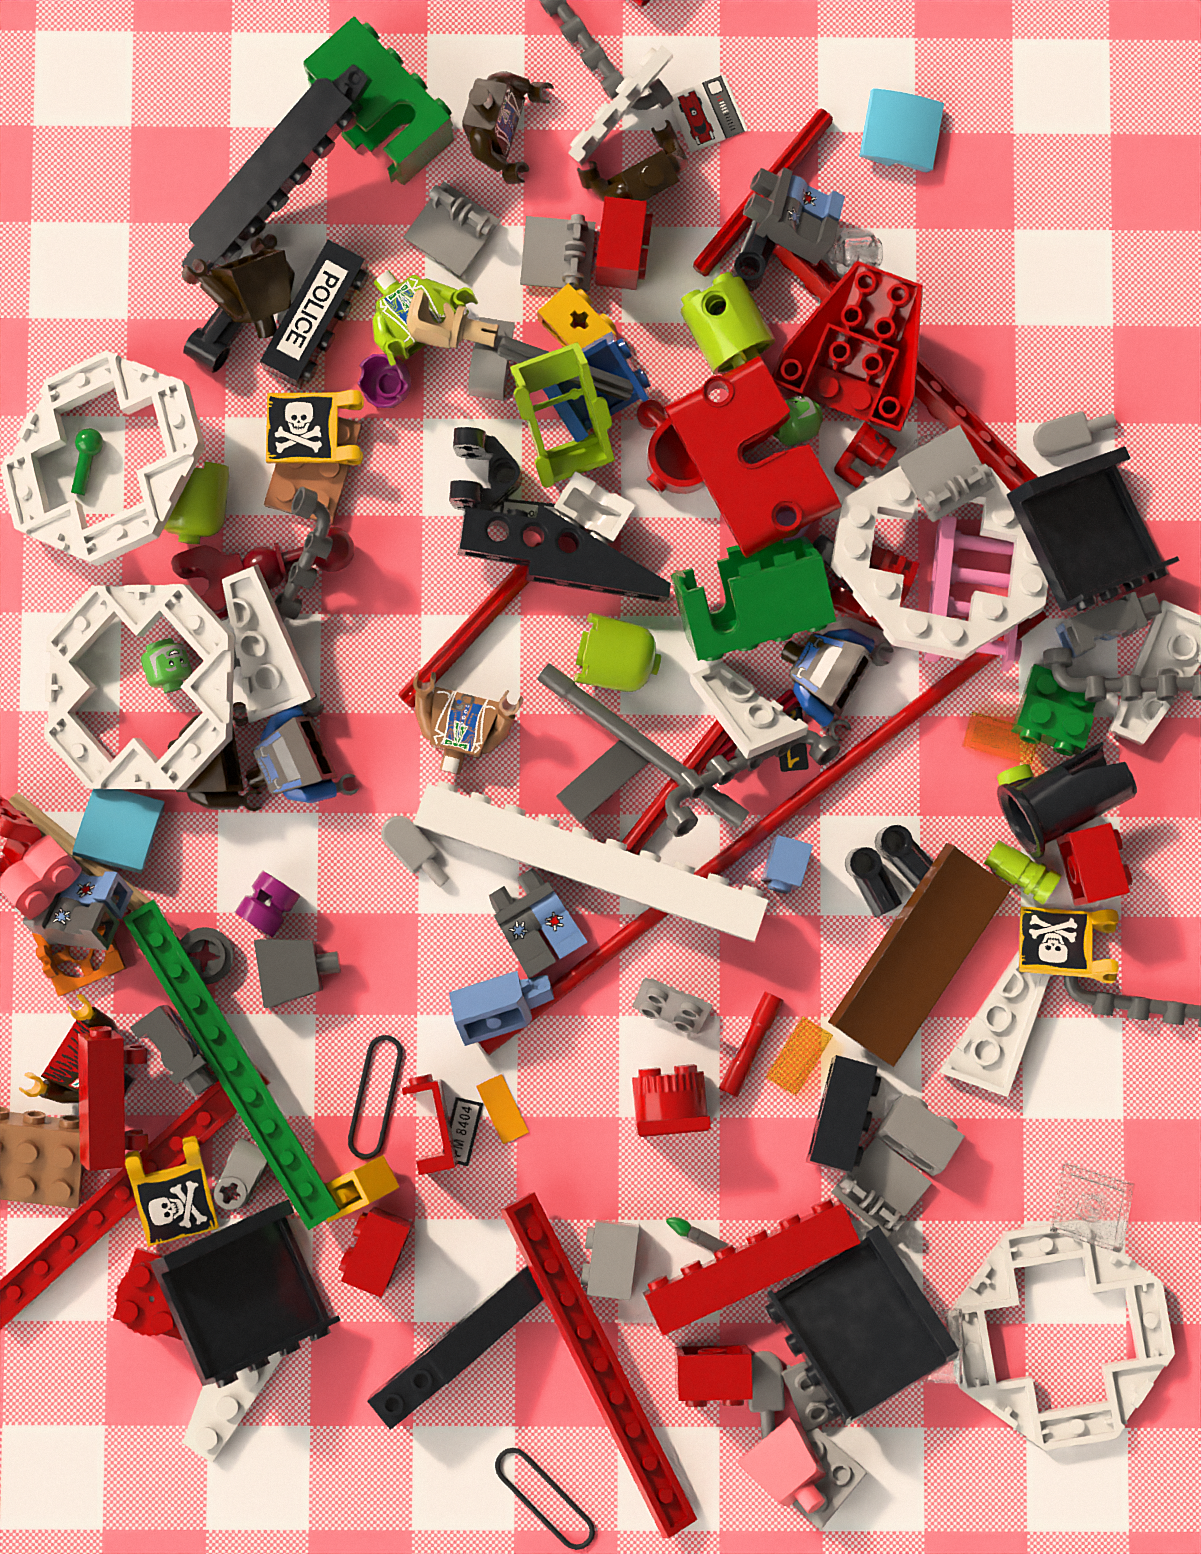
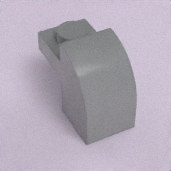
(487, 369)

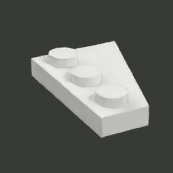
(743, 713)

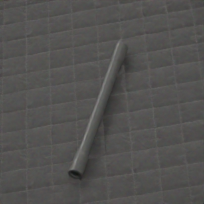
(567, 689)

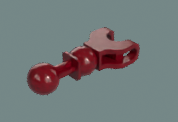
(273, 564)

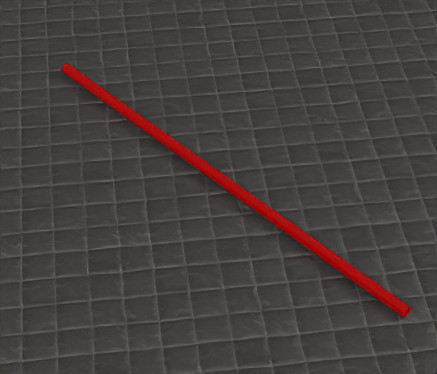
(772, 822)

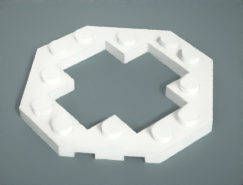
(159, 481)
(881, 591)
(208, 687)
(1125, 1380)

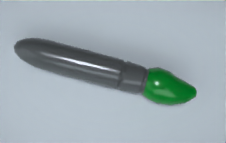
(702, 1238)

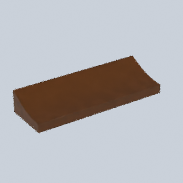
(919, 955)

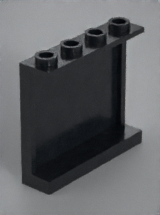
(1087, 531)
(242, 1296)
(861, 1327)

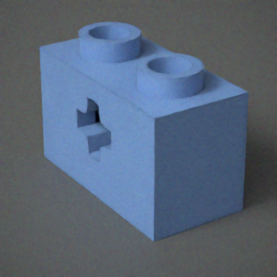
(786, 864)

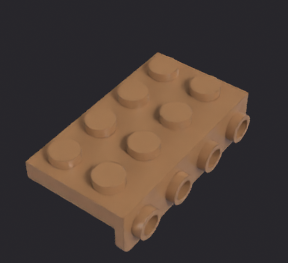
(40, 1159)

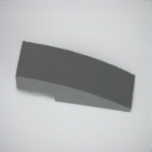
(601, 780)

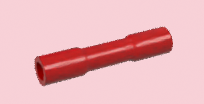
(760, 1023)

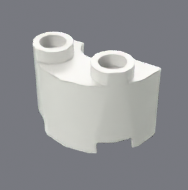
(593, 508)

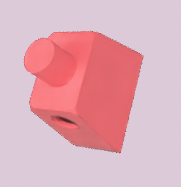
(787, 1466)

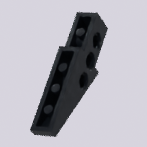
(589, 568)
(456, 1348)

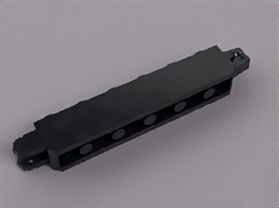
(277, 168)

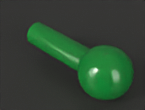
(88, 443)

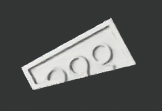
(629, 92)
(1169, 648)
(267, 657)
(999, 1032)
(222, 1409)

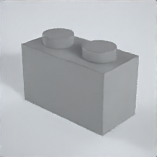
(920, 1134)
(611, 1259)

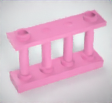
(948, 573)

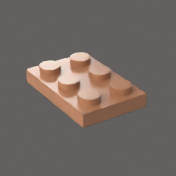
(323, 478)

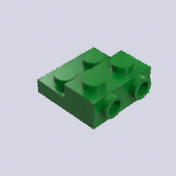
(1053, 714)

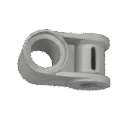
(245, 1168)

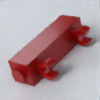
(102, 1099)

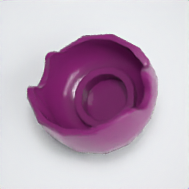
(384, 384)

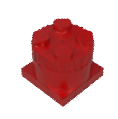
(670, 1101)
(142, 1301)

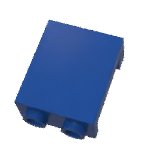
(609, 356)

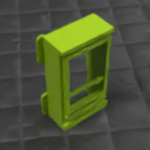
(567, 458)

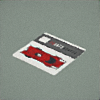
(707, 113)

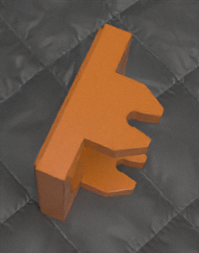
(66, 983)

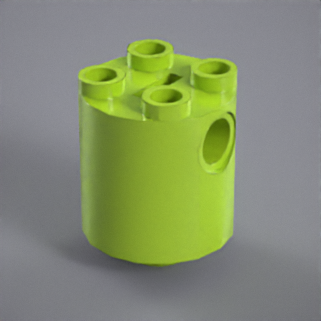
(733, 335)

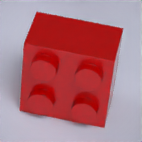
(620, 244)
(1094, 864)
(376, 1252)
(713, 1374)

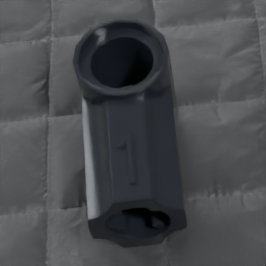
(754, 253)
(212, 343)
(908, 859)
(873, 884)

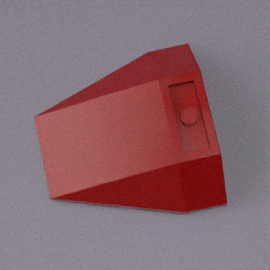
(859, 348)

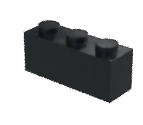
(843, 1114)

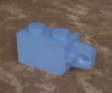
(497, 1005)

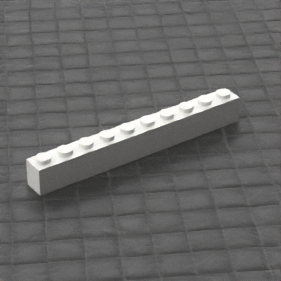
(591, 862)

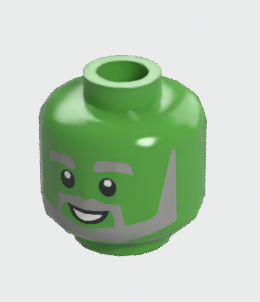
(804, 421)
(166, 665)

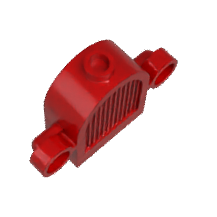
(666, 455)

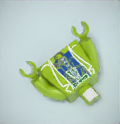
(392, 310)

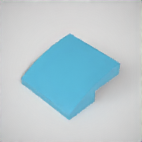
(901, 129)
(118, 828)

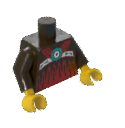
(62, 1071)

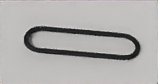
(389, 1101)
(555, 1487)

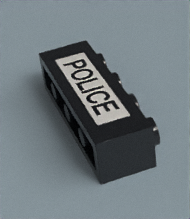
(314, 315)

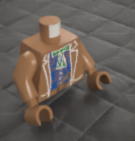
(461, 722)

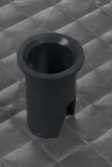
(1064, 798)

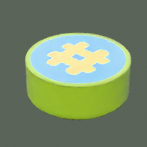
(1016, 775)

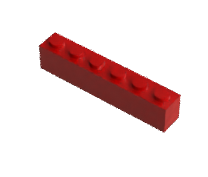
(750, 1267)

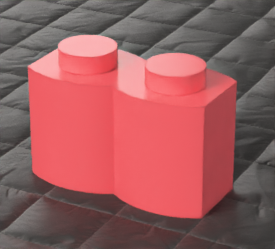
(39, 877)

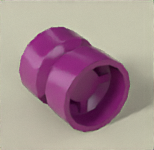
(259, 914)

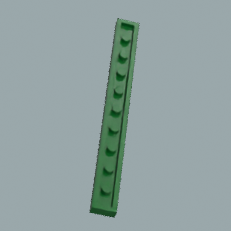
(231, 1064)

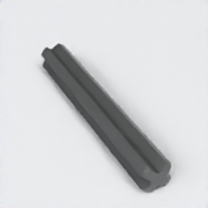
(603, 381)

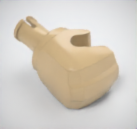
(449, 332)

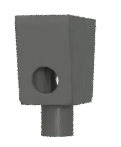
(291, 969)

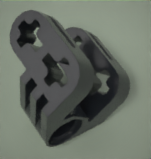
(477, 445)

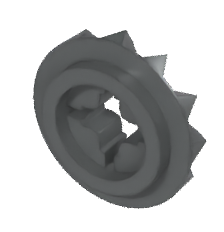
(218, 943)

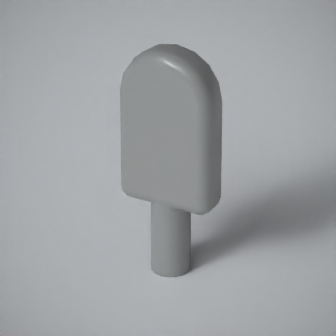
(1069, 433)
(412, 848)
(767, 1389)

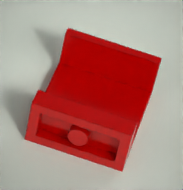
(448, 1158)

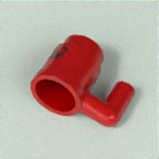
(869, 447)

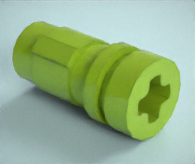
(1021, 870)

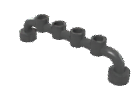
(595, 57)
(315, 544)
(1129, 686)
(721, 771)
(1138, 1007)

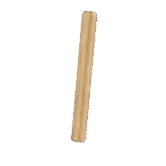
(67, 841)

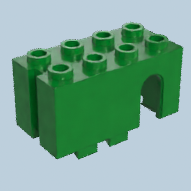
(389, 101)
(765, 599)

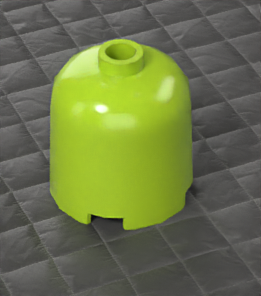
(201, 504)
(616, 655)

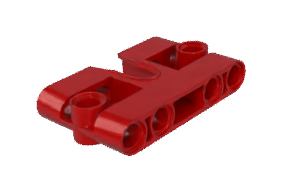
(747, 493)

